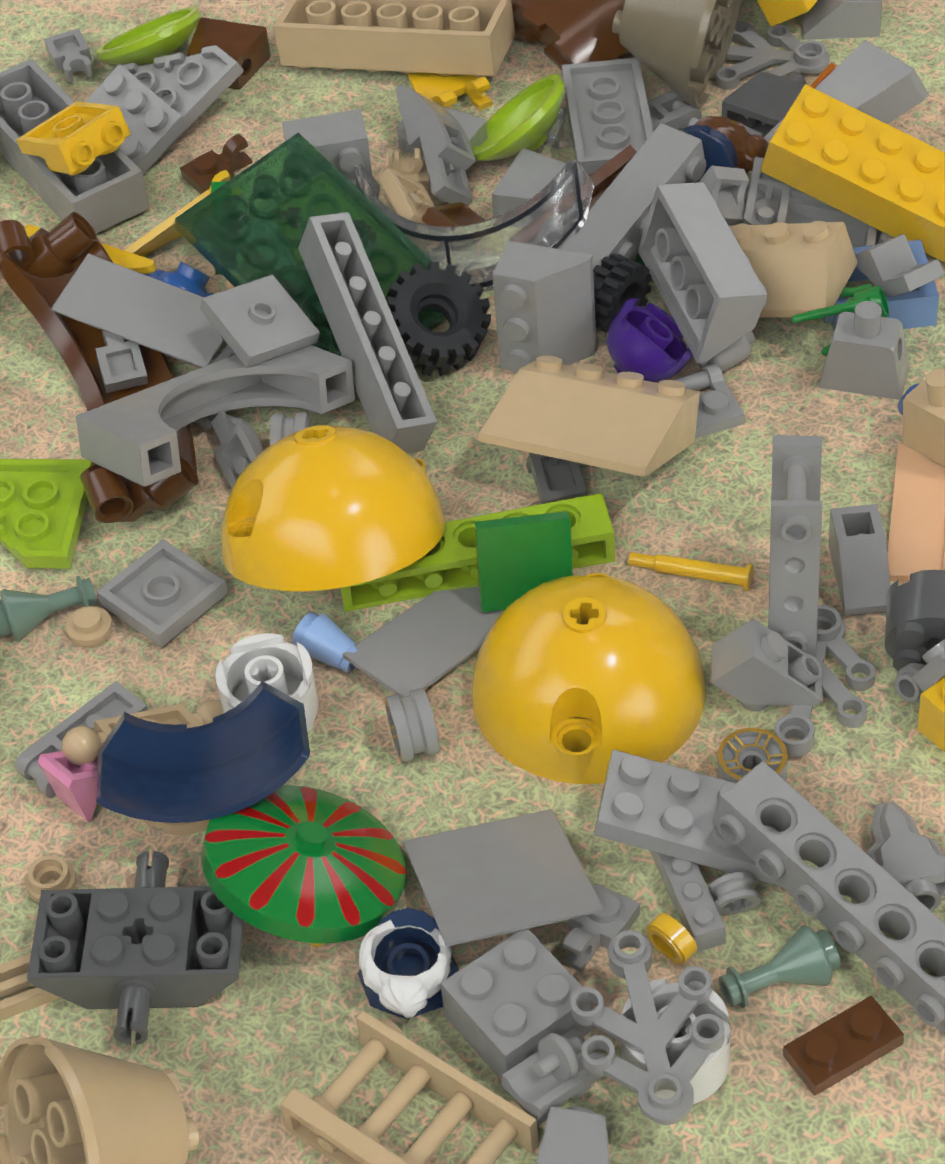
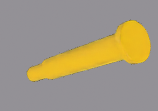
(695, 568)

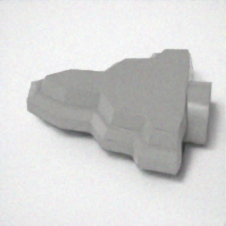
(907, 854)

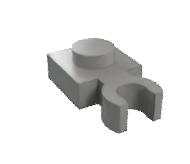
(69, 53)

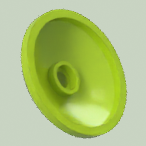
(151, 39)
(522, 120)

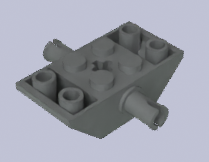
(135, 947)

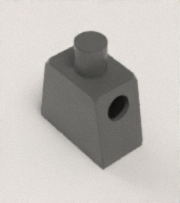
(763, 100)

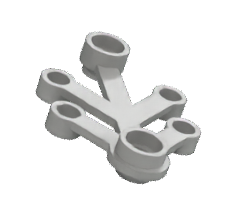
(803, 57)
(798, 722)
(649, 1034)

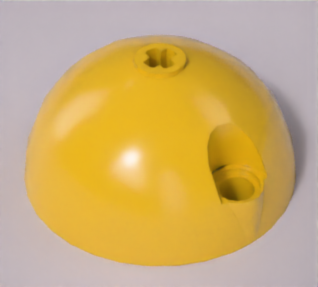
(329, 512)
(594, 654)

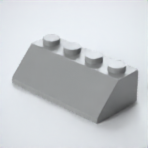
(700, 269)

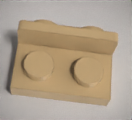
(405, 195)

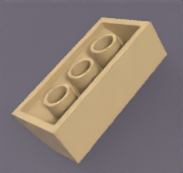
(798, 263)

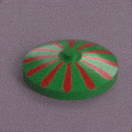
(304, 866)

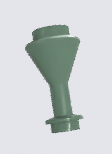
(25, 611)
(804, 959)

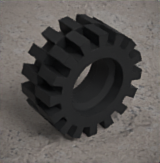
(615, 283)

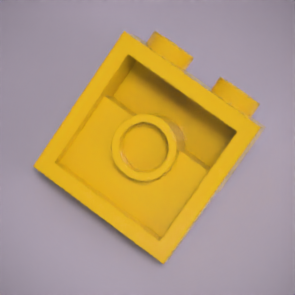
(76, 136)

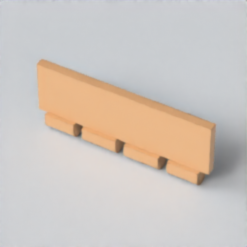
(916, 516)

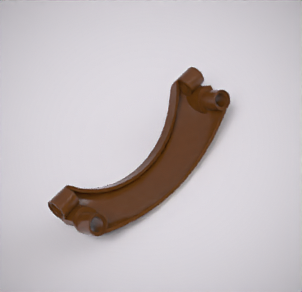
(38, 274)

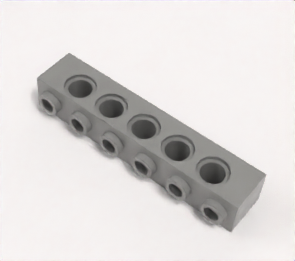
(842, 869)

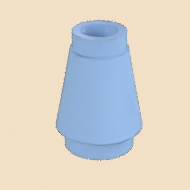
(324, 641)

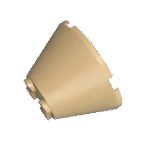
(89, 1108)

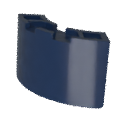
(206, 769)

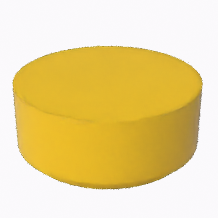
(671, 938)

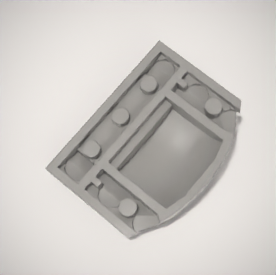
(775, 202)

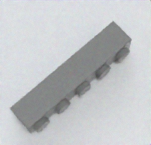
(691, 900)

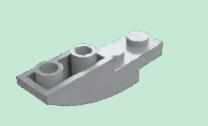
(430, 130)

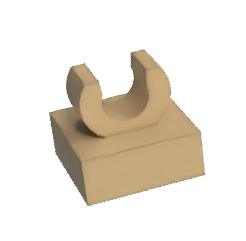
(411, 167)

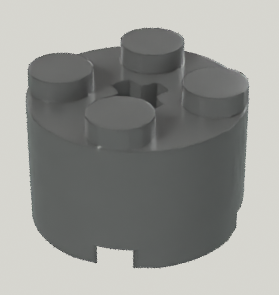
(915, 617)

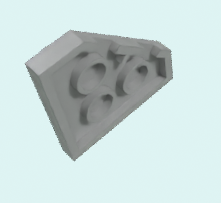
(189, 82)

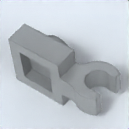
(120, 363)
(600, 928)

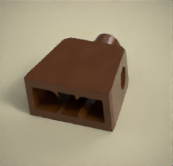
(241, 41)

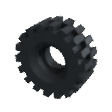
(452, 298)

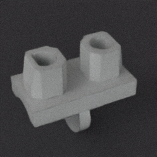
(551, 1074)

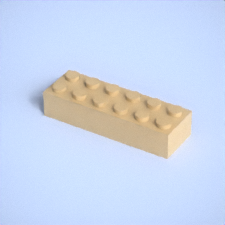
(396, 35)

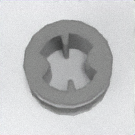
(734, 893)

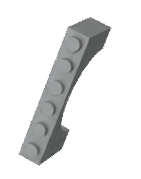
(139, 431)

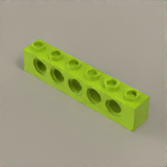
(454, 558)

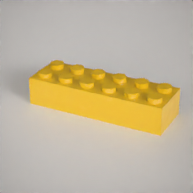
(861, 168)

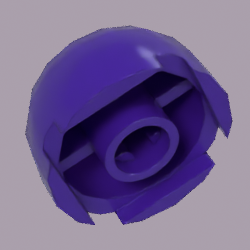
(646, 342)

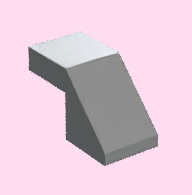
(895, 267)

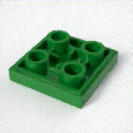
(520, 555)

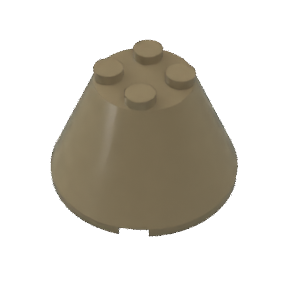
(679, 40)

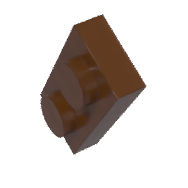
(843, 1045)

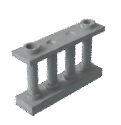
(795, 539)

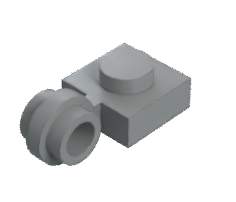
(917, 678)

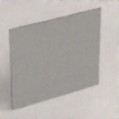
(501, 877)

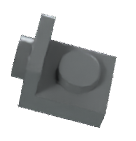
(556, 478)

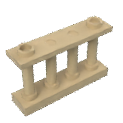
(321, 1128)

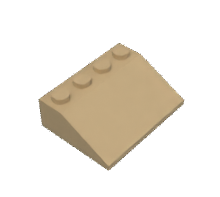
(593, 416)

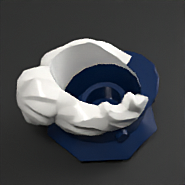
(405, 964)

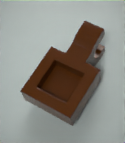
(204, 167)

